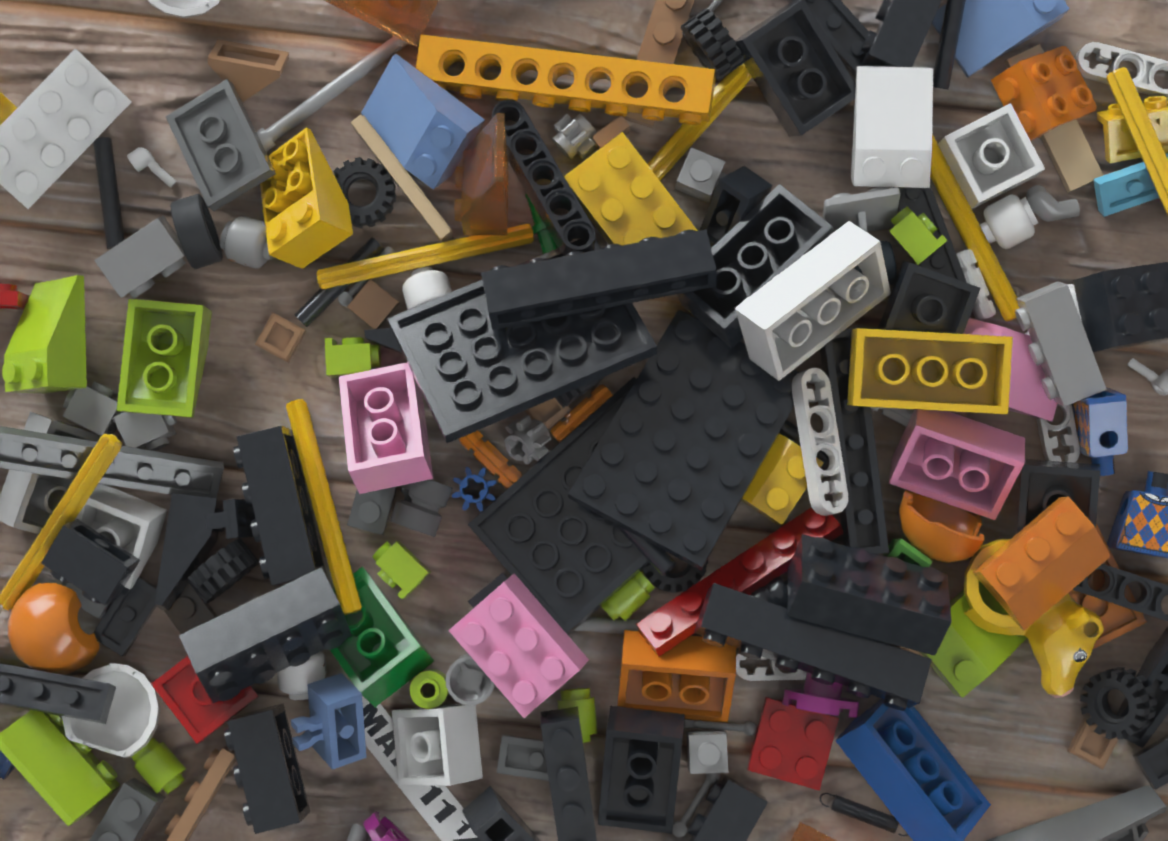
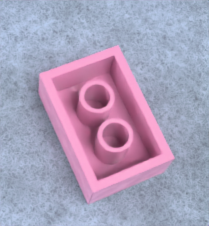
(385, 428)
(957, 461)
(519, 645)

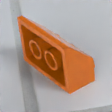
(1043, 562)
(684, 680)

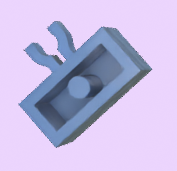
(334, 722)

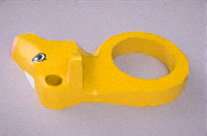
(1059, 638)

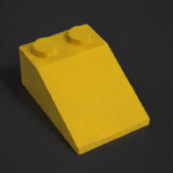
(778, 481)

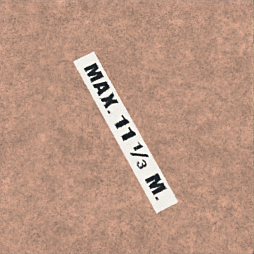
(433, 803)

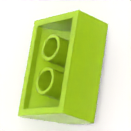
(56, 767)

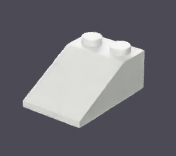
(892, 127)

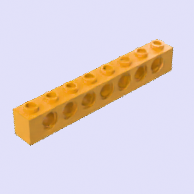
(698, 83)

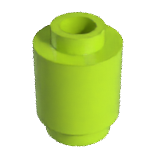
(629, 598)
(434, 677)
(586, 705)
(159, 767)

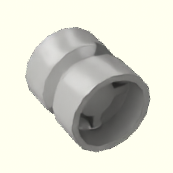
(468, 682)

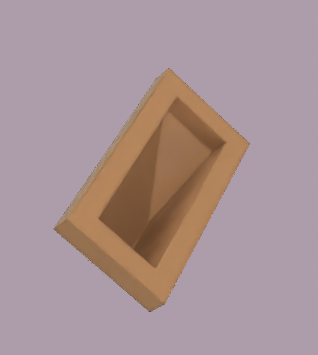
(247, 65)

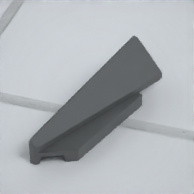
(1108, 820)

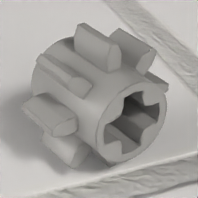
(574, 136)
(527, 439)

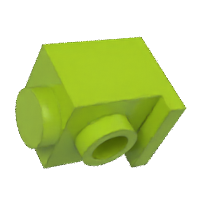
(916, 234)
(350, 357)
(400, 567)

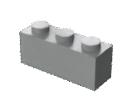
(1059, 344)

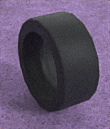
(196, 231)

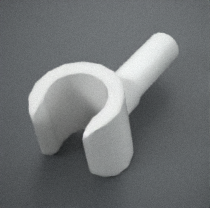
(141, 158)
(1159, 383)

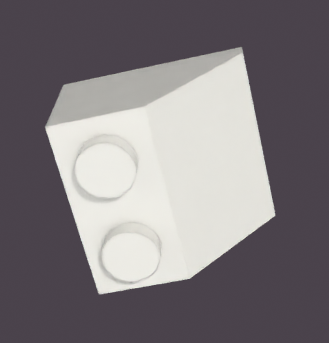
(126, 522)
(437, 745)

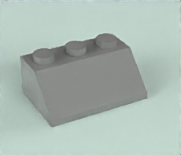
(31, 497)

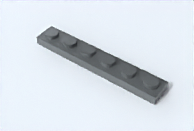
(130, 469)

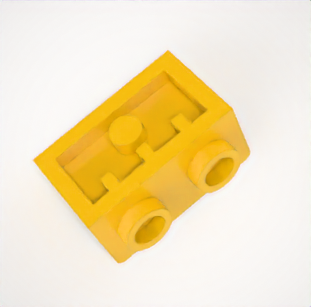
(1117, 136)

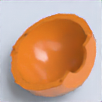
(939, 528)
(47, 630)

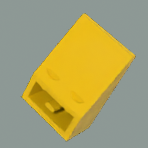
(303, 203)

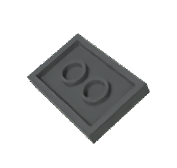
(220, 145)

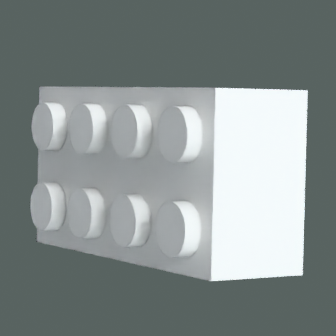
(56, 126)
(813, 300)

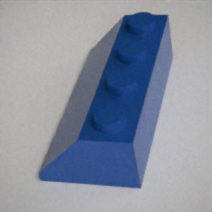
(913, 773)

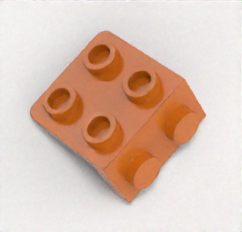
(1045, 91)

